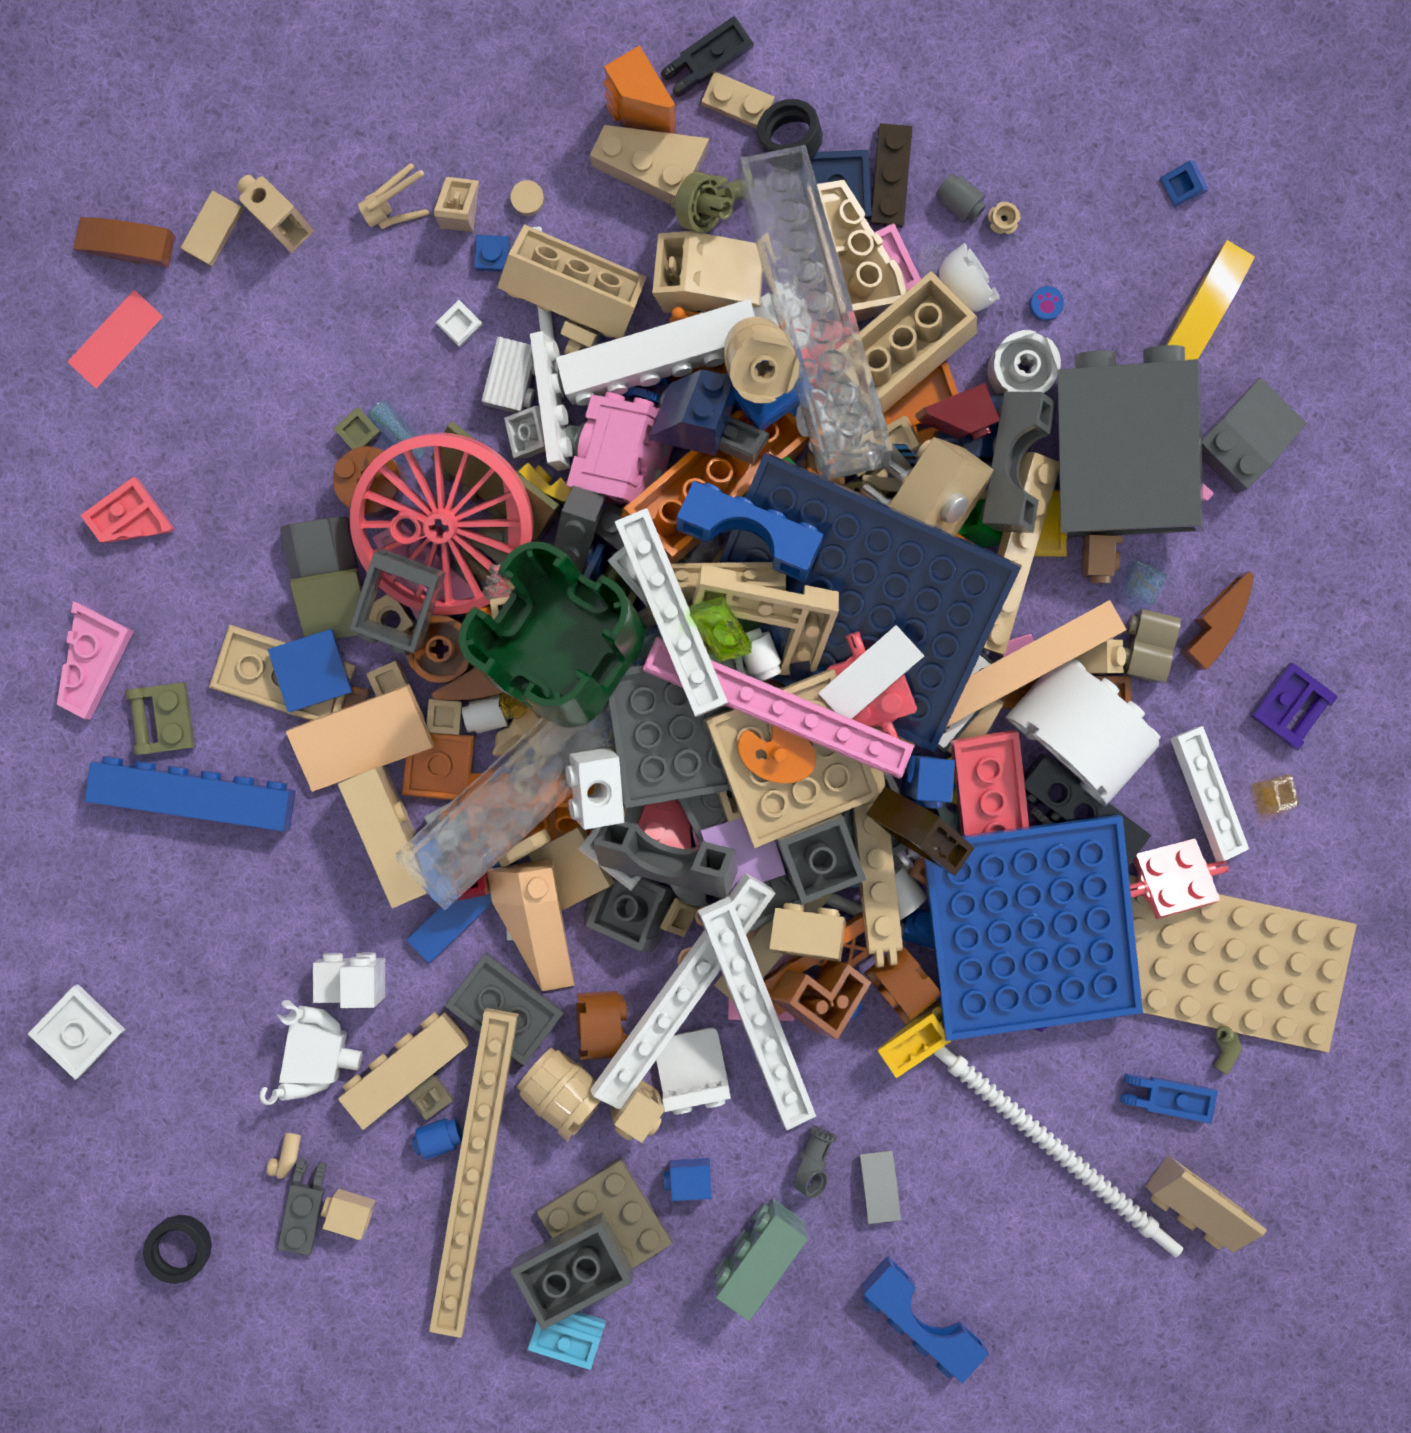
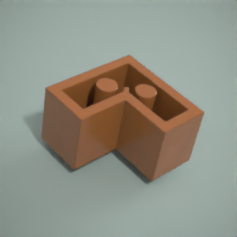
(822, 1003)

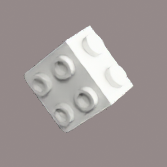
(693, 1071)

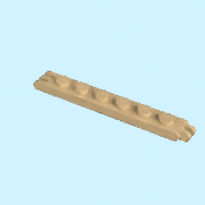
(879, 888)

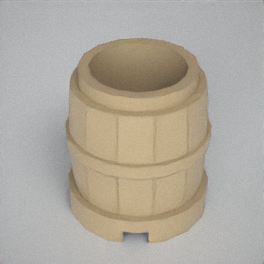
(751, 343)
(559, 1092)

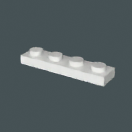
(553, 413)
(1209, 793)

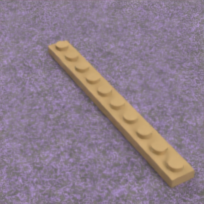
(473, 1172)

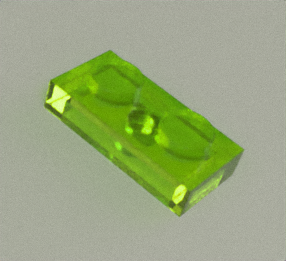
(720, 629)

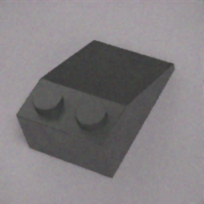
(1250, 436)

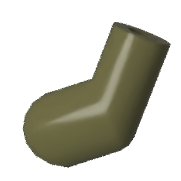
(1230, 1048)

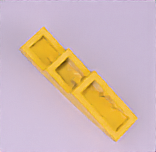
(1211, 300)
(914, 1041)

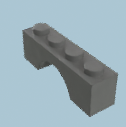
(1022, 422)
(701, 869)

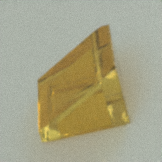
(1275, 794)

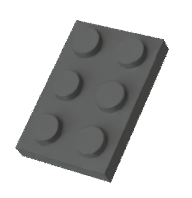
(499, 988)

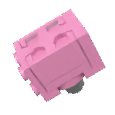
(615, 449)

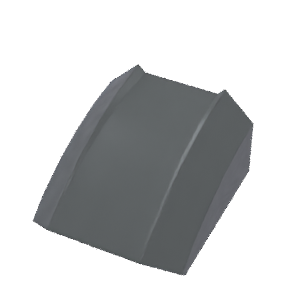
(318, 547)
(630, 915)

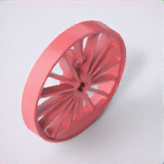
(518, 519)

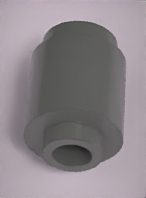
(961, 197)

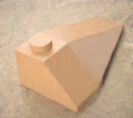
(532, 913)

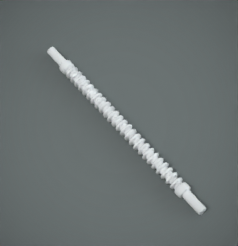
(1147, 1226)

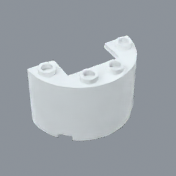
(1086, 728)

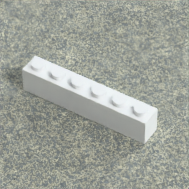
(650, 354)

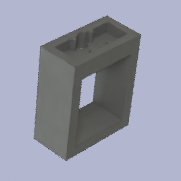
(408, 569)

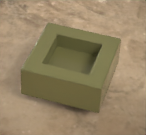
(357, 429)

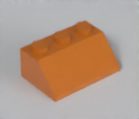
(637, 94)

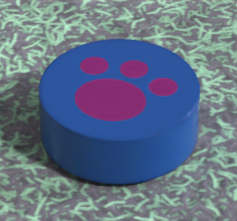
(1046, 303)

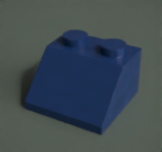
(695, 412)

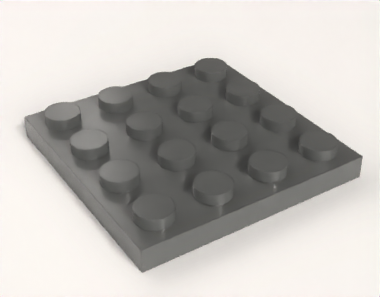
(660, 741)

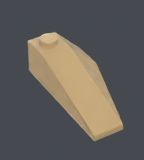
(868, 271)

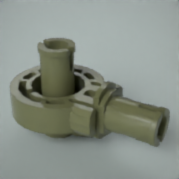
(705, 201)

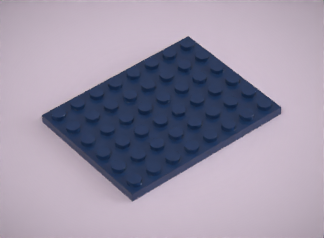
(886, 575)

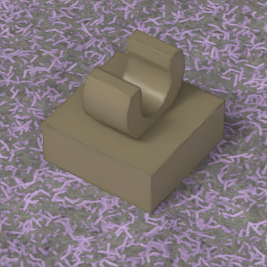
(430, 1096)

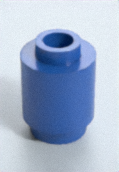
(437, 1138)

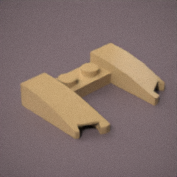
(807, 614)

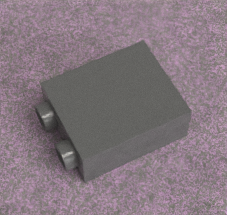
(1131, 444)

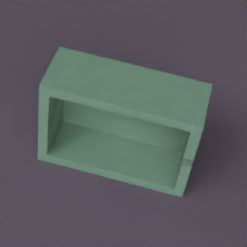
(759, 1258)

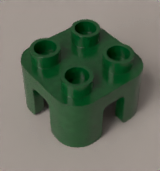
(557, 638)

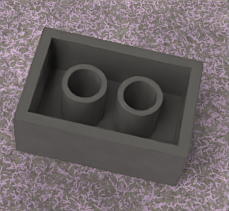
(572, 1271)

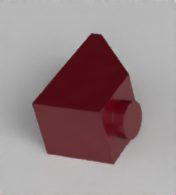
(962, 414)

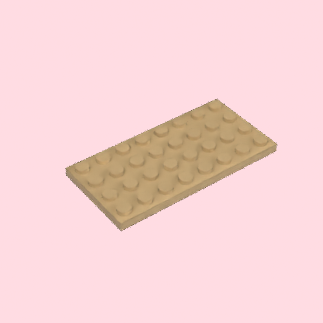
(1244, 968)

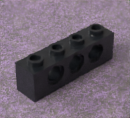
(1047, 772)

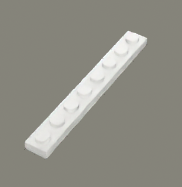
(674, 1002)
(756, 1012)

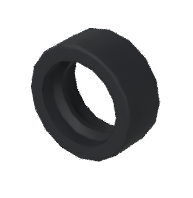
(790, 111)
(155, 1262)

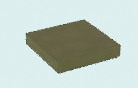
(327, 601)

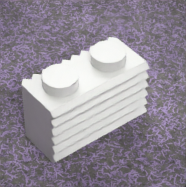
(510, 377)

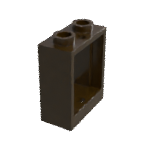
(920, 830)

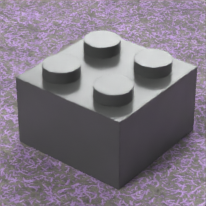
(820, 859)

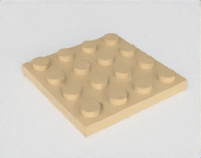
(779, 809)

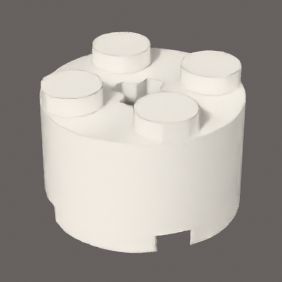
(1028, 349)

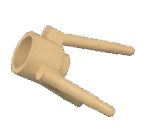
(376, 208)

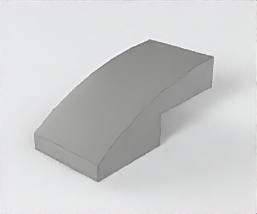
(880, 1187)

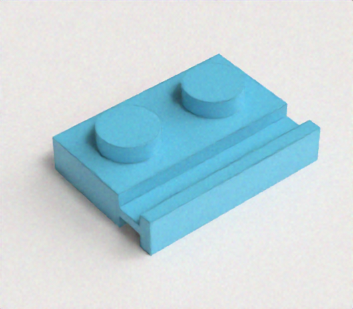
(570, 1340)

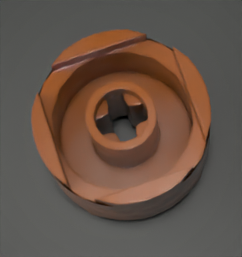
(349, 471)
(432, 665)
(904, 985)
(600, 1024)

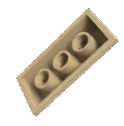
(571, 282)

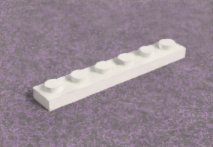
(671, 612)

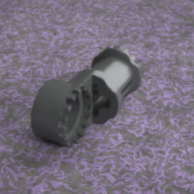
(814, 1163)

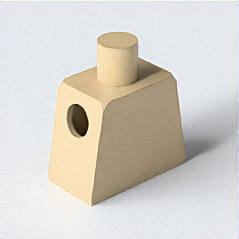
(274, 211)

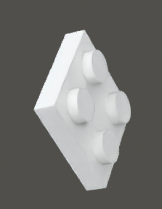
(76, 1031)

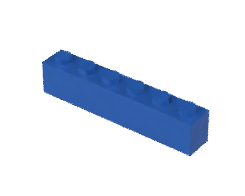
(190, 795)

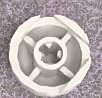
(967, 279)

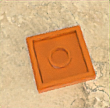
(440, 770)

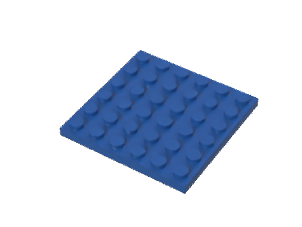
(1035, 929)

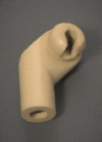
(287, 1158)

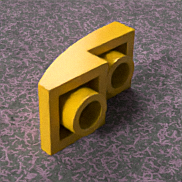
(540, 479)

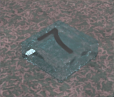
(1144, 582)

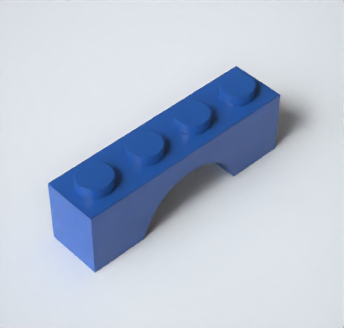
(710, 512)
(928, 780)
(952, 1346)

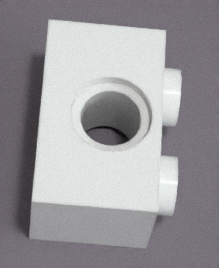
(606, 804)

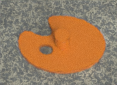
(786, 760)

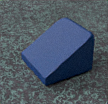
(1184, 183)

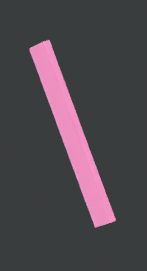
(796, 715)

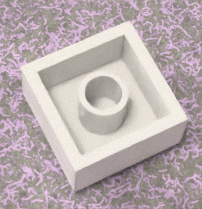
(525, 433)

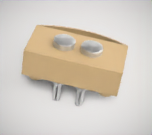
(939, 487)

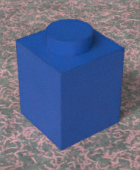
(688, 1179)

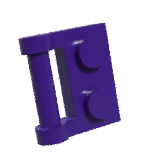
(1286, 699)

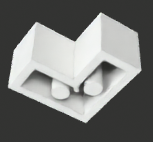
(349, 981)

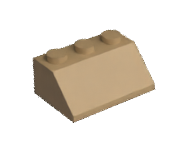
(1202, 1207)

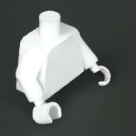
(312, 1054)

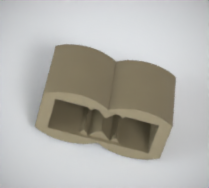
(1150, 645)

